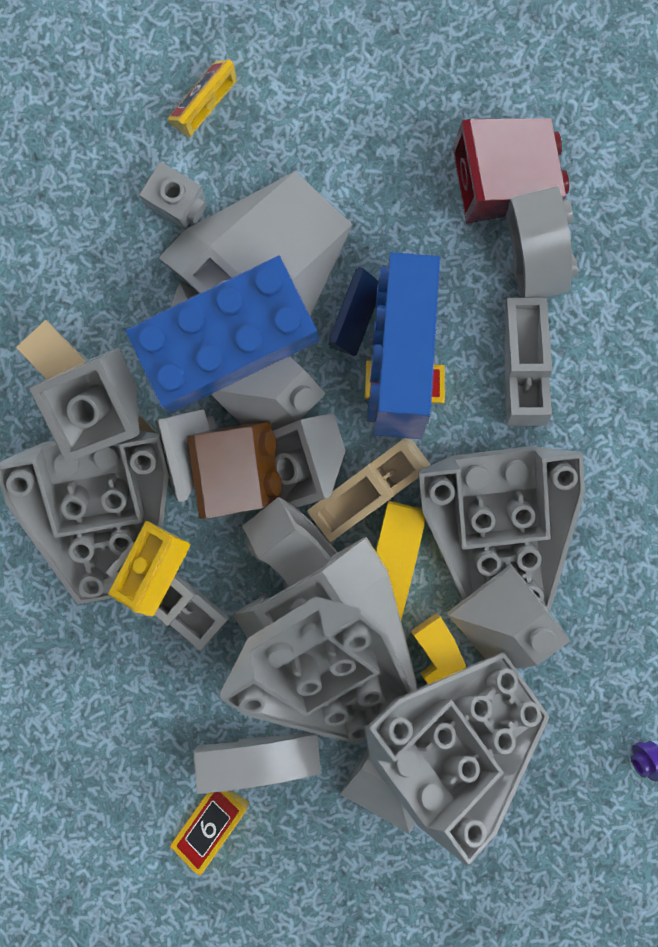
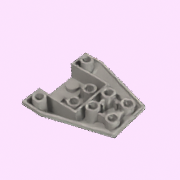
(277, 220)
(87, 508)
(503, 512)
(350, 578)
(318, 671)
(459, 751)

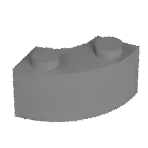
(541, 243)
(287, 541)

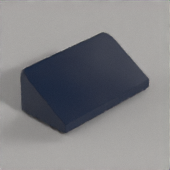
(354, 313)

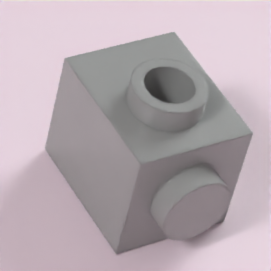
(174, 196)

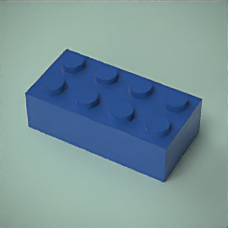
(223, 335)
(404, 346)

